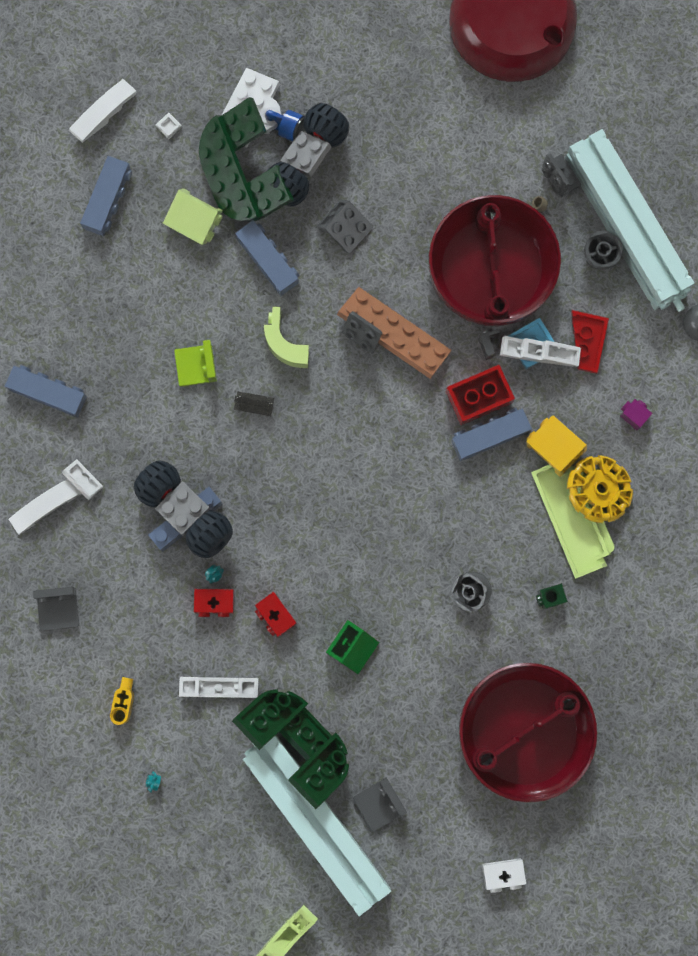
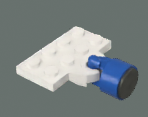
(263, 90)

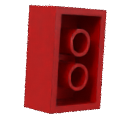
(480, 394)

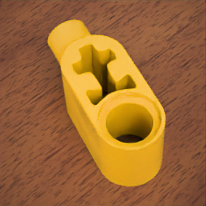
(126, 685)

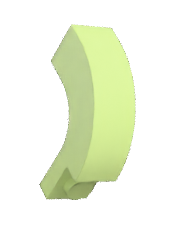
(284, 351)
(289, 933)

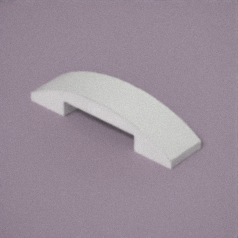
(43, 505)
(218, 687)

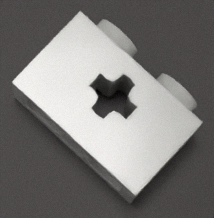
(493, 870)

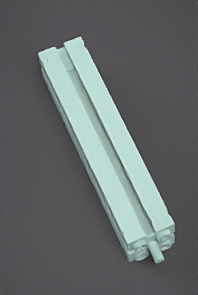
(630, 218)
(318, 828)

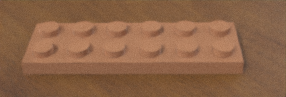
(398, 334)

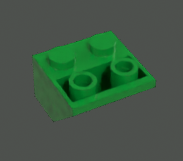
(352, 647)

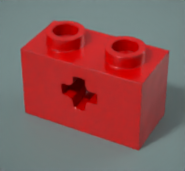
(223, 596)
(285, 620)

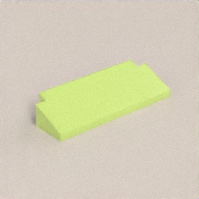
(581, 539)

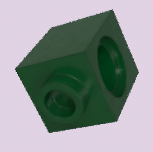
(557, 590)

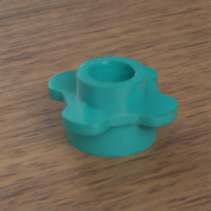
(213, 573)
(153, 782)

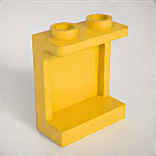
(556, 444)

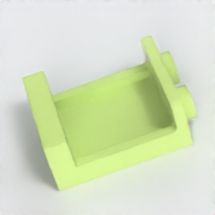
(193, 217)

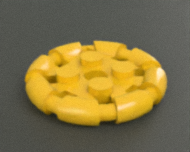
(590, 493)

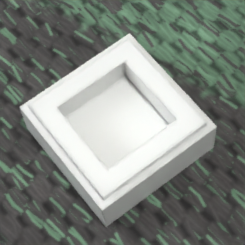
(168, 125)

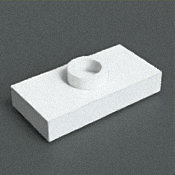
(82, 479)

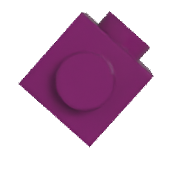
(635, 413)

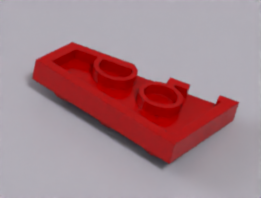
(589, 335)

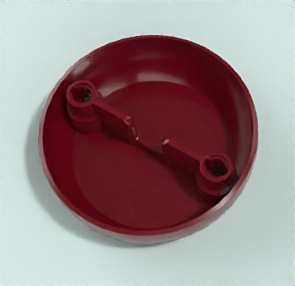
(513, 36)
(494, 260)
(527, 733)

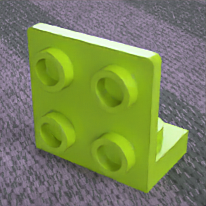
(195, 364)

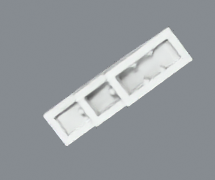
(104, 108)
(540, 351)

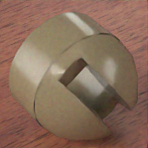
(543, 204)

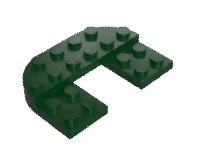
(217, 155)
(323, 752)

